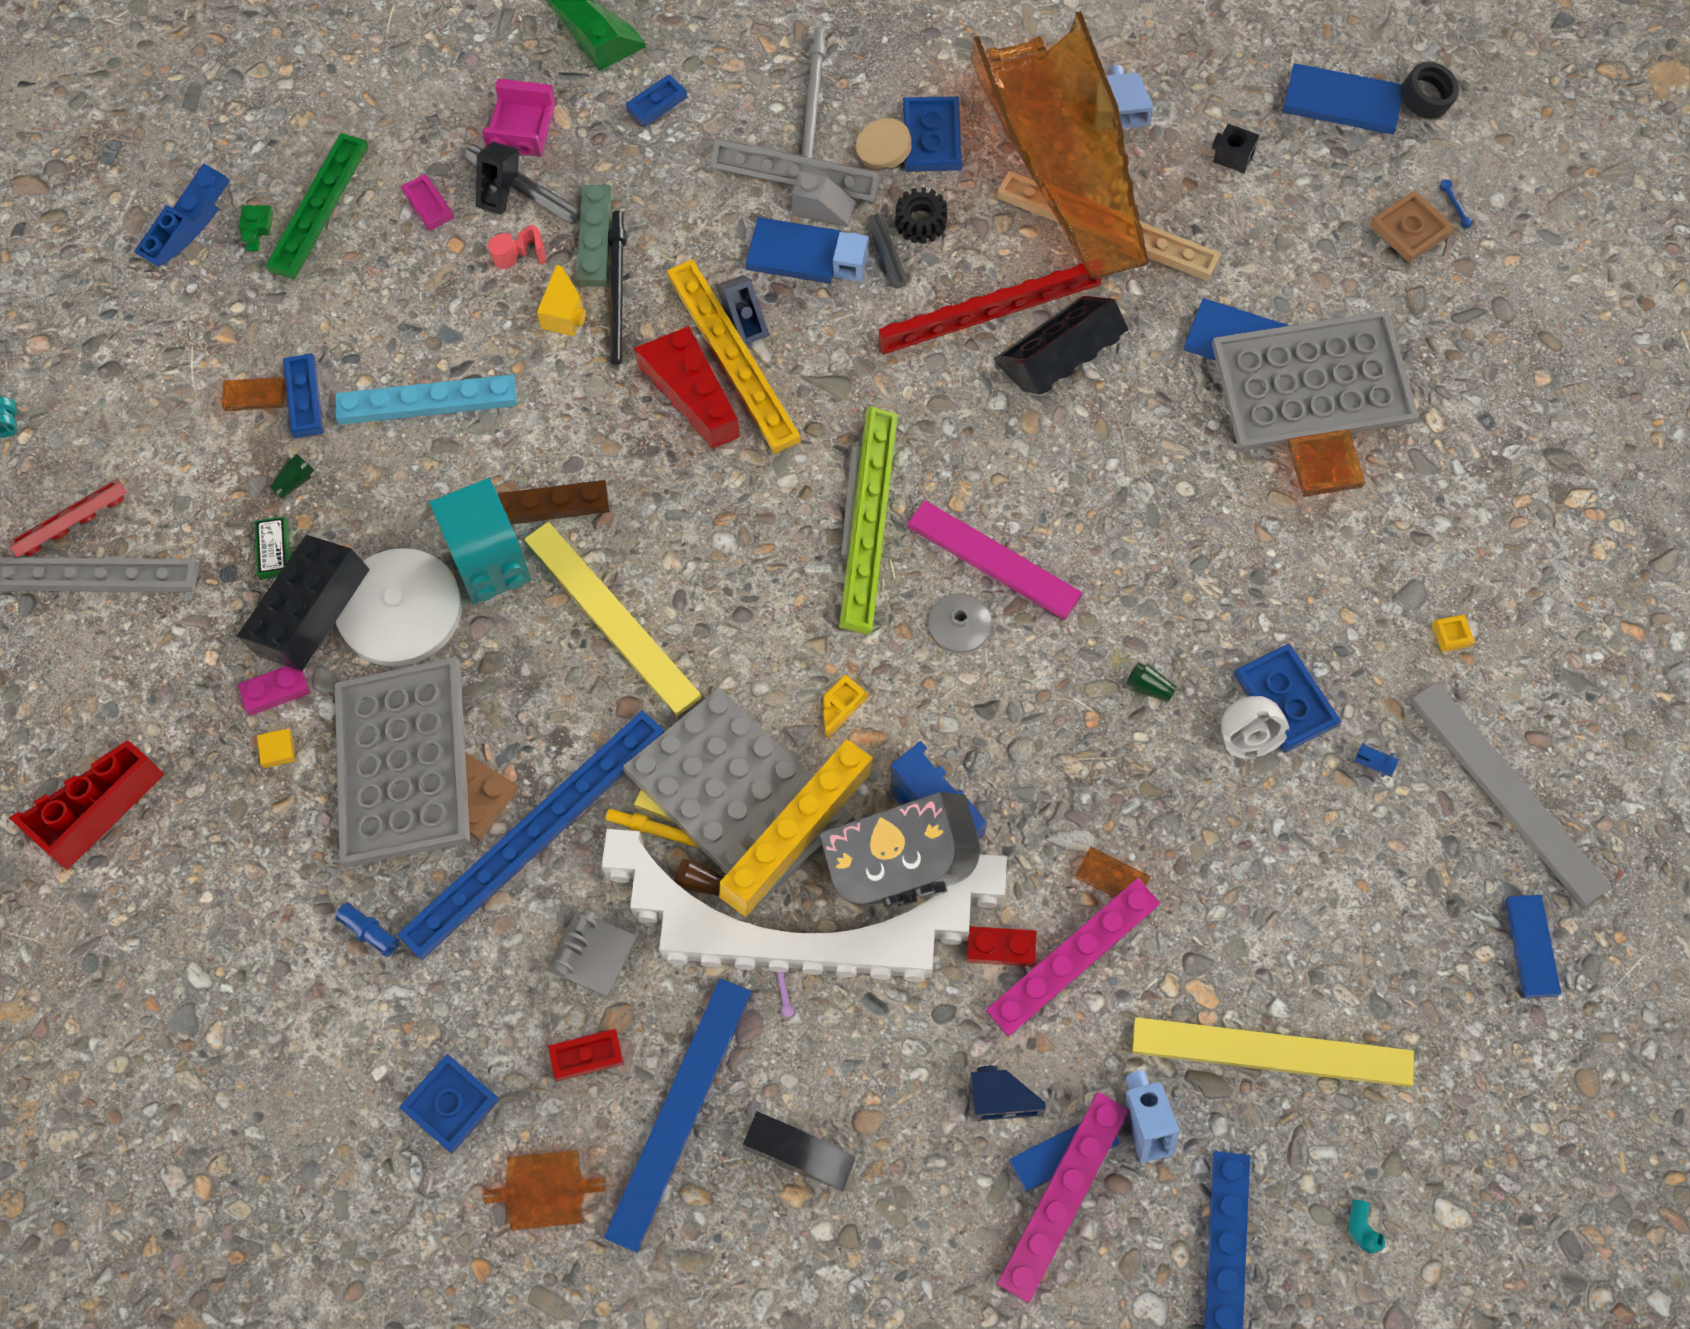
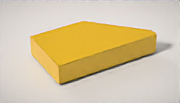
(841, 703)

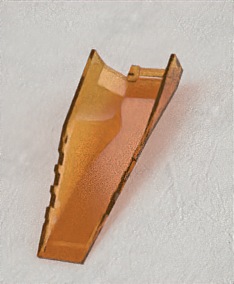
(1070, 140)

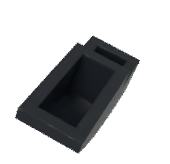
(798, 1151)

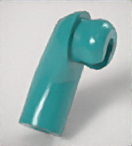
(1361, 1231)

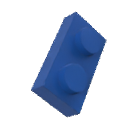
(656, 100)

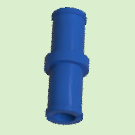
(367, 929)

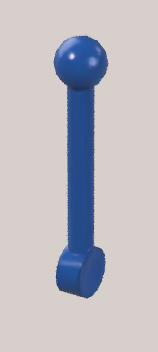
(1445, 186)

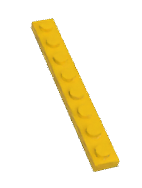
(734, 357)

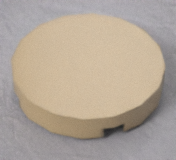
(883, 144)

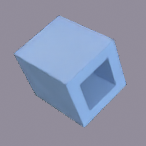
(850, 256)

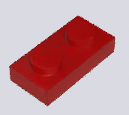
(1001, 946)
(585, 1055)

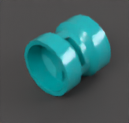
(8, 411)

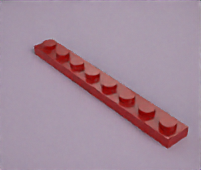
(985, 308)

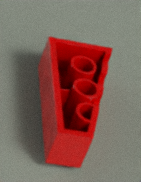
(686, 378)
(88, 804)

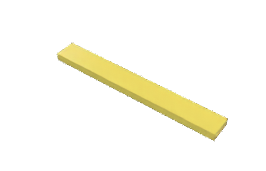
(613, 619)
(1273, 1052)

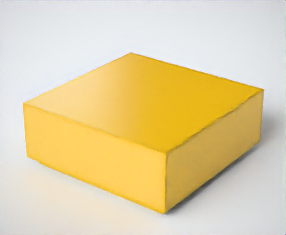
(1453, 633)
(276, 748)

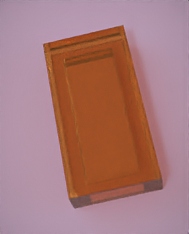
(253, 394)
(1108, 873)

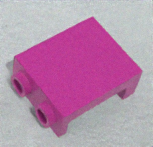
(521, 116)

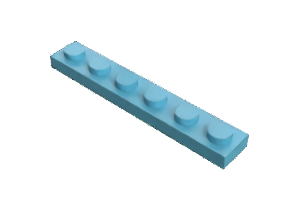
(426, 399)

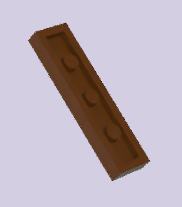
(555, 502)

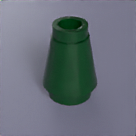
(291, 476)
(1150, 682)

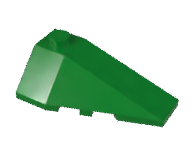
(598, 31)

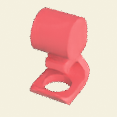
(505, 249)

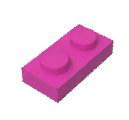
(273, 689)

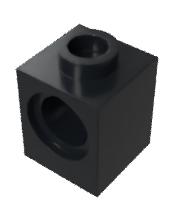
(1235, 148)

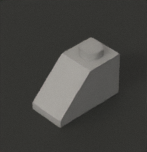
(821, 200)

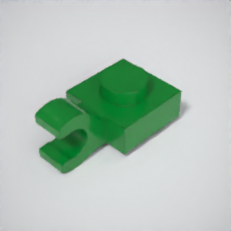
(254, 222)

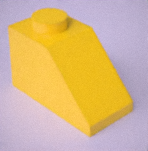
(561, 305)

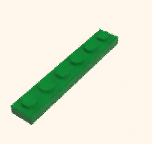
(317, 206)

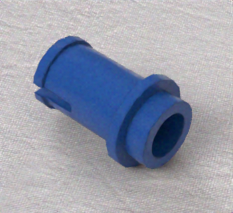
(1376, 760)

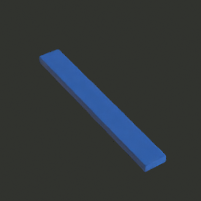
(677, 1116)

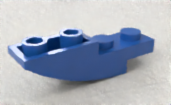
(183, 223)

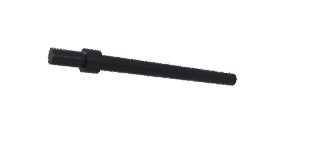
(617, 240)

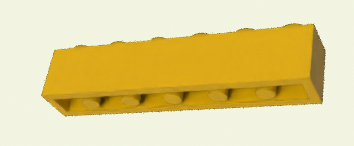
(795, 828)

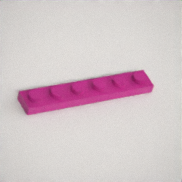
(1072, 957)
(1062, 1197)

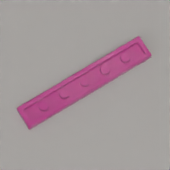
(995, 560)

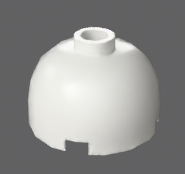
(1253, 725)

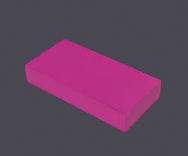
(427, 202)

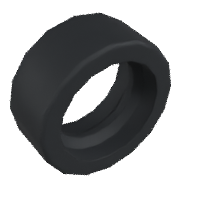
(1437, 76)

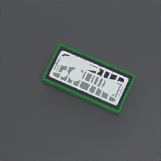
(271, 546)

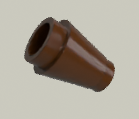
(697, 878)

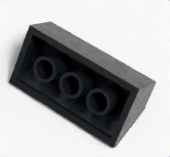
(1063, 343)

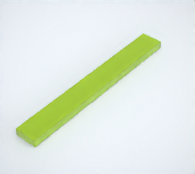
(868, 521)

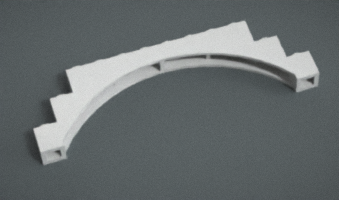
(884, 949)

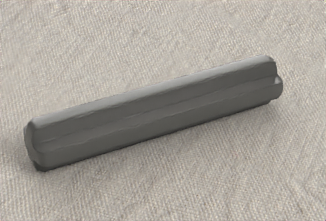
(887, 251)

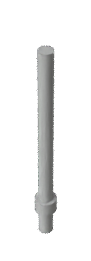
(817, 56)

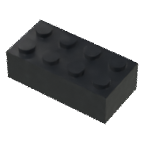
(303, 602)

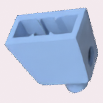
(1131, 97)
(1150, 1118)

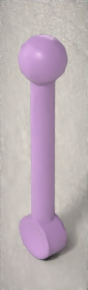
(787, 1009)

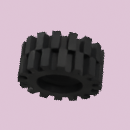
(921, 202)

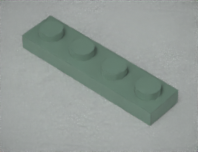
(594, 235)

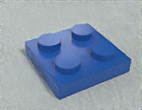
(449, 1103)

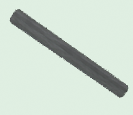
(535, 191)

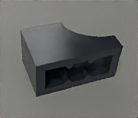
(494, 176)

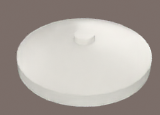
(401, 608)

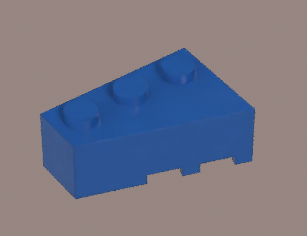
(916, 778)

